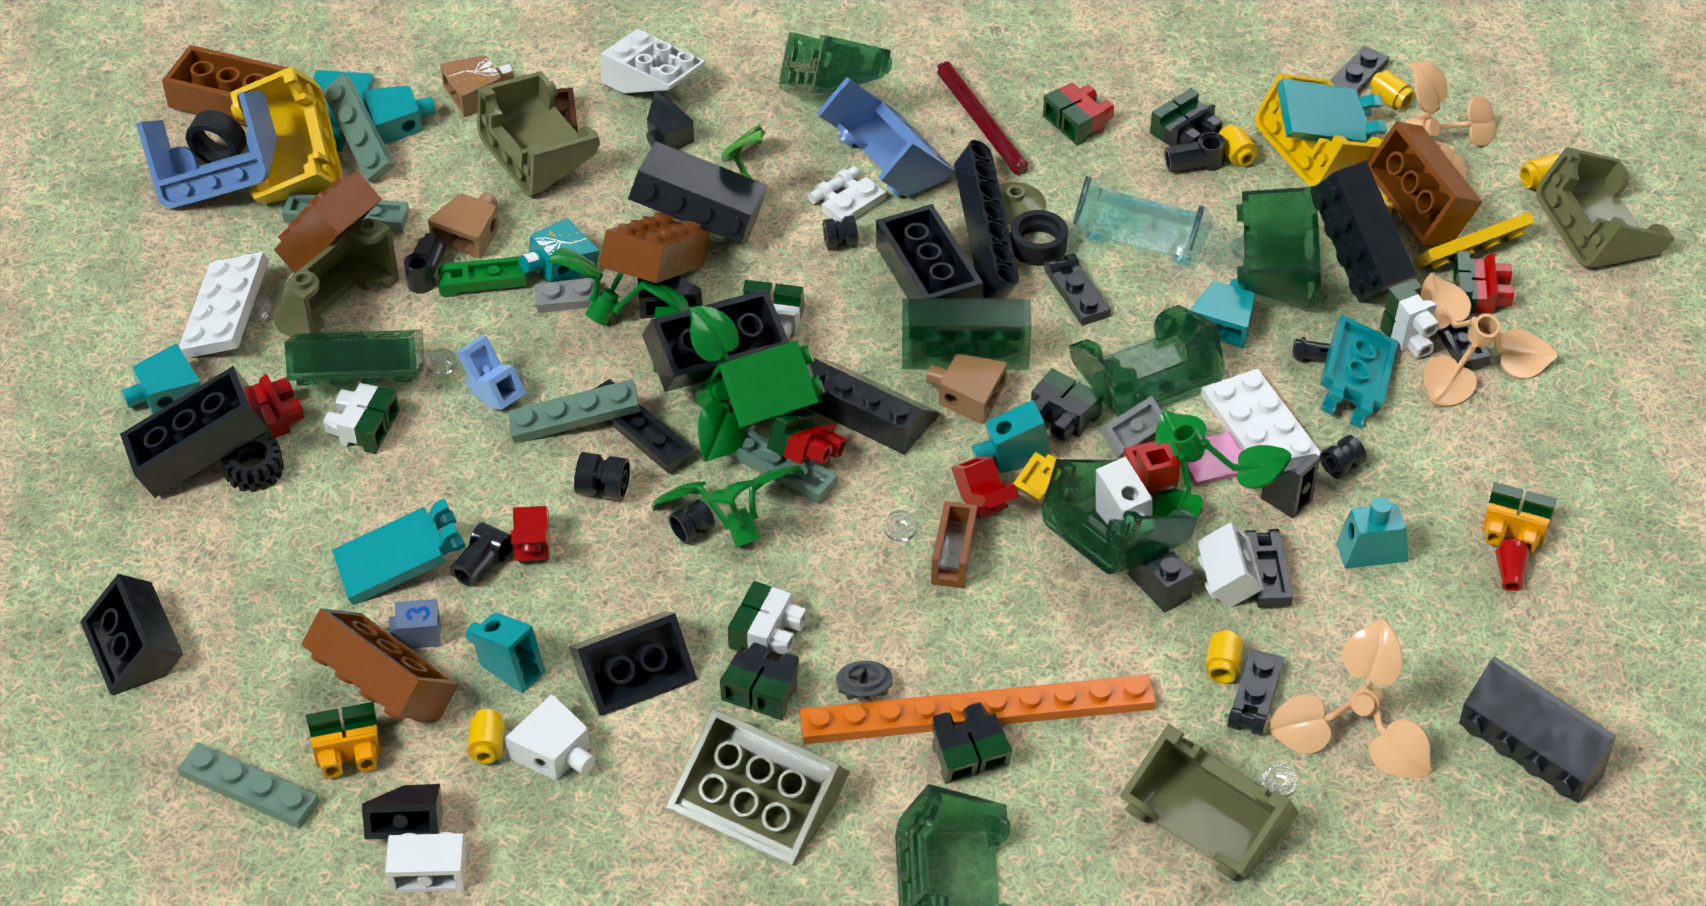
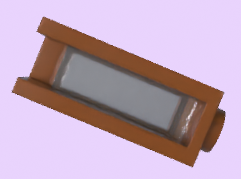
(954, 544)

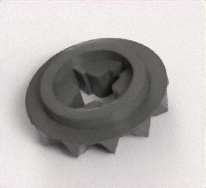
(851, 676)

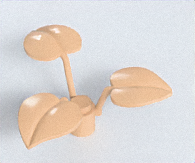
(1430, 91)
(1448, 381)
(1377, 657)

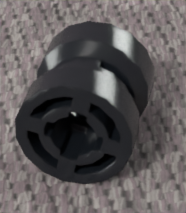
(840, 232)
(1345, 455)
(692, 521)

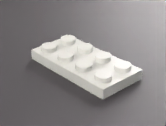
(223, 305)
(1256, 414)

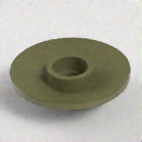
(1020, 198)

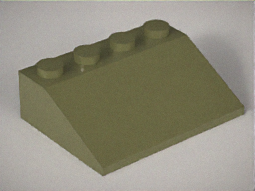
(757, 787)

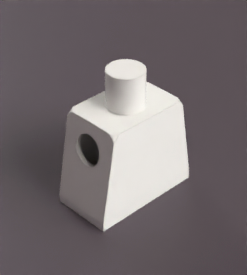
(1120, 491)
(551, 741)

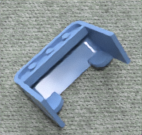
(887, 138)
(180, 178)

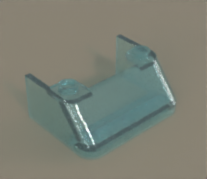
(1142, 223)

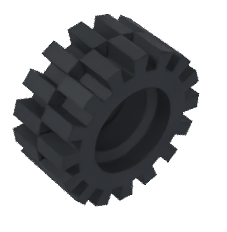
(257, 474)

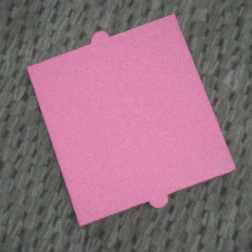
(1210, 467)

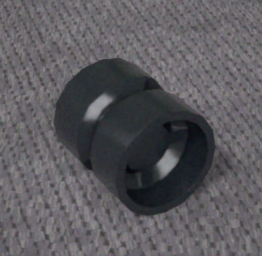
(603, 476)

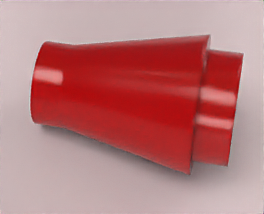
(1512, 563)

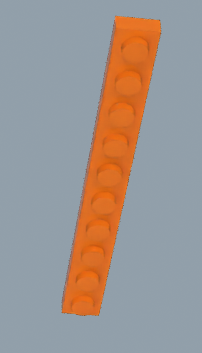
(1009, 705)

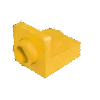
(1036, 476)

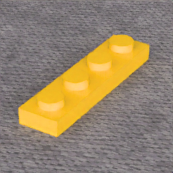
(1487, 238)

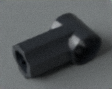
(1205, 153)
(423, 263)
(484, 549)

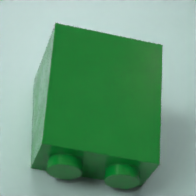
(771, 383)

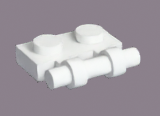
(854, 200)

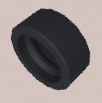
(221, 125)
(1038, 221)

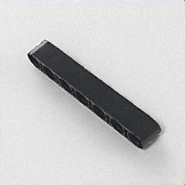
(986, 220)

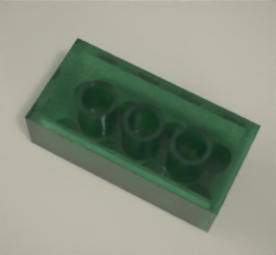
(973, 327)
(354, 355)

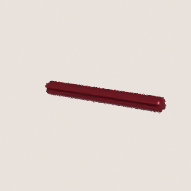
(982, 118)

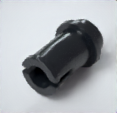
(1310, 350)

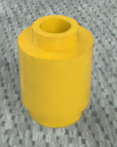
(1392, 90)
(1238, 146)
(1535, 169)
(1224, 657)
(486, 736)

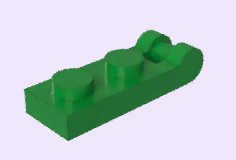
(480, 275)

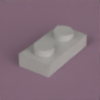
(564, 295)
(1132, 426)

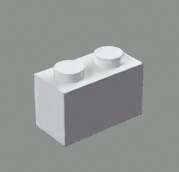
(1229, 565)
(426, 862)

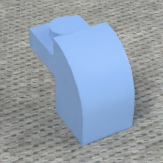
(487, 378)

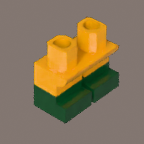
(1502, 517)
(359, 745)

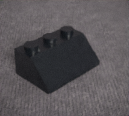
(130, 635)
(633, 662)

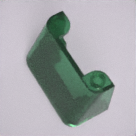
(822, 64)
(1281, 246)
(1167, 367)
(1114, 547)
(949, 849)

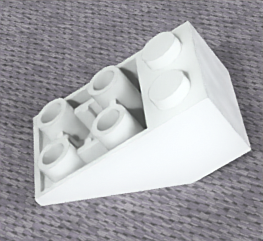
(646, 64)

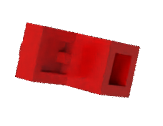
(1155, 466)
(981, 485)
(531, 533)

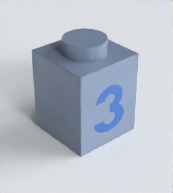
(417, 623)

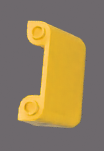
(305, 145)
(1309, 158)

